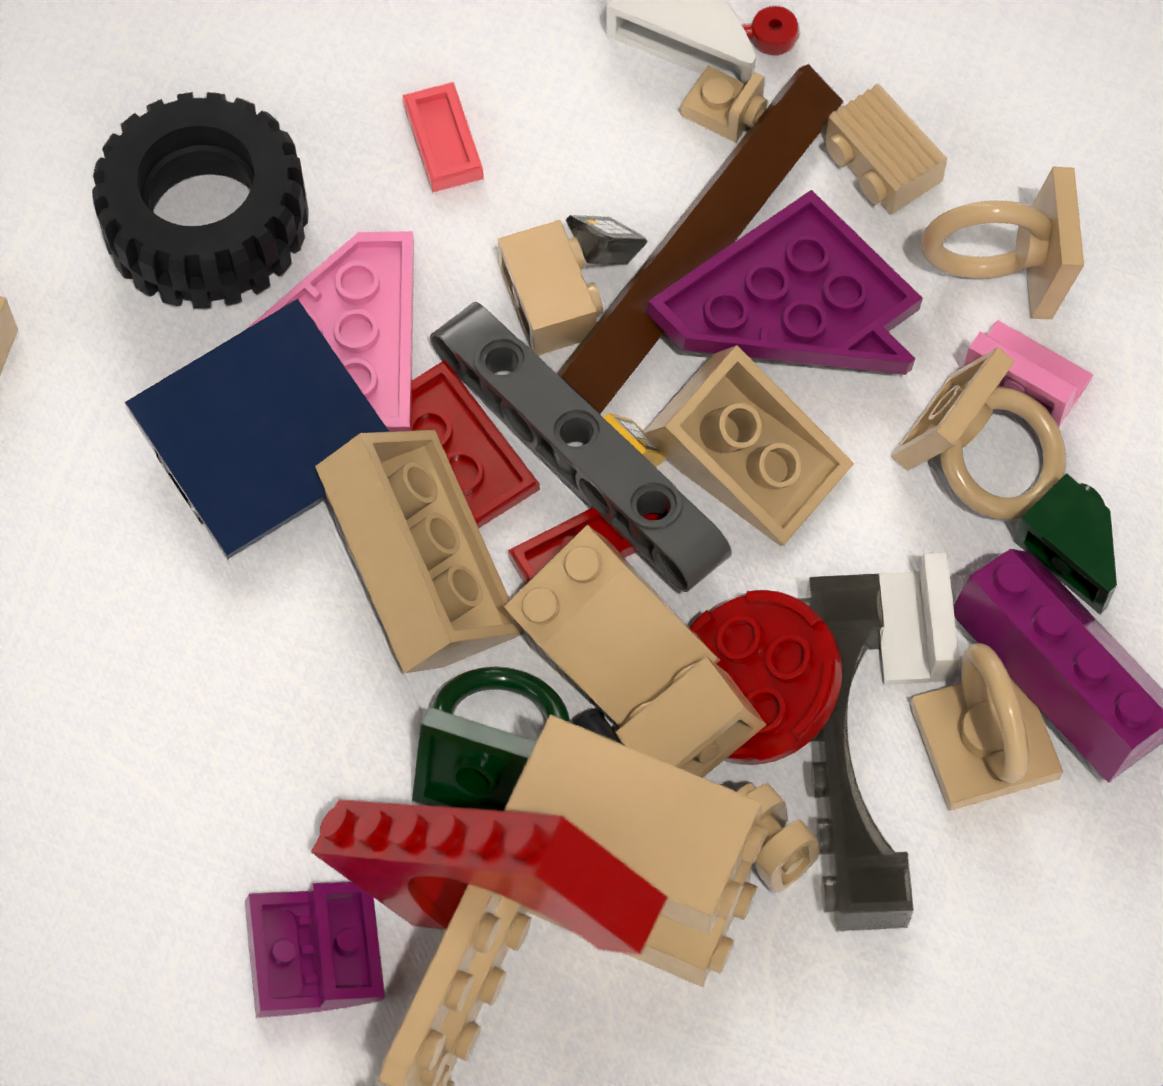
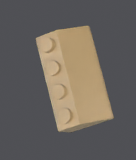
(417, 548)

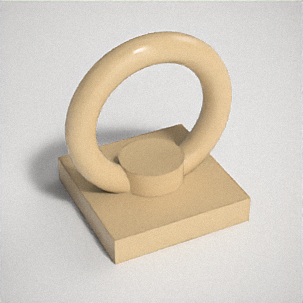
(1045, 241)
(959, 415)
(984, 734)

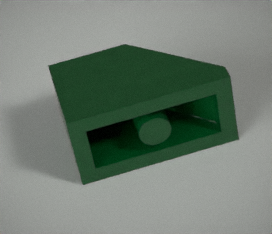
(1073, 539)

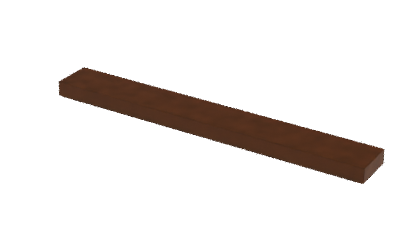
(705, 229)

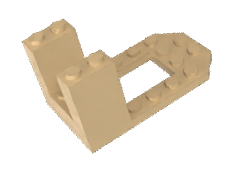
(654, 817)

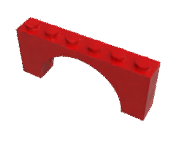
(426, 857)

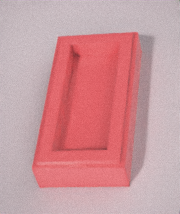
(443, 137)

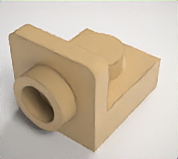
(725, 103)

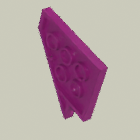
(795, 294)

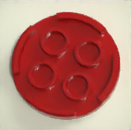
(781, 663)

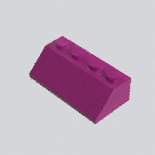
(1064, 661)

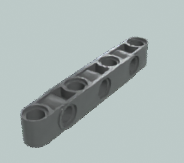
(605, 470)

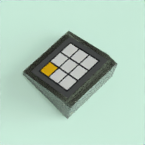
(605, 239)

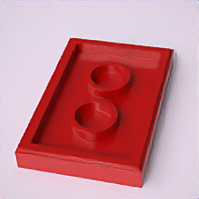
(479, 454)

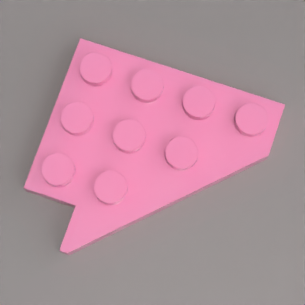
(366, 314)

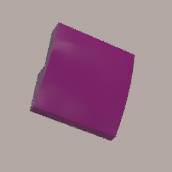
(313, 950)

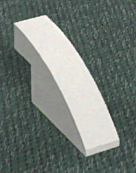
(685, 33)

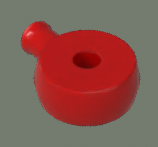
(773, 30)

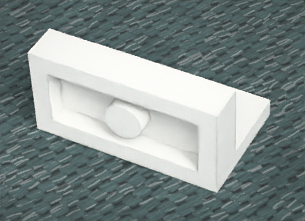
(919, 624)

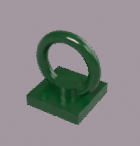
(472, 762)

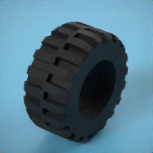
(190, 141)

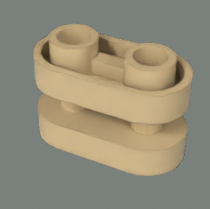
(786, 850)

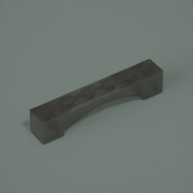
(867, 878)

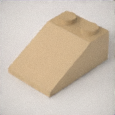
(749, 445)
(606, 626)

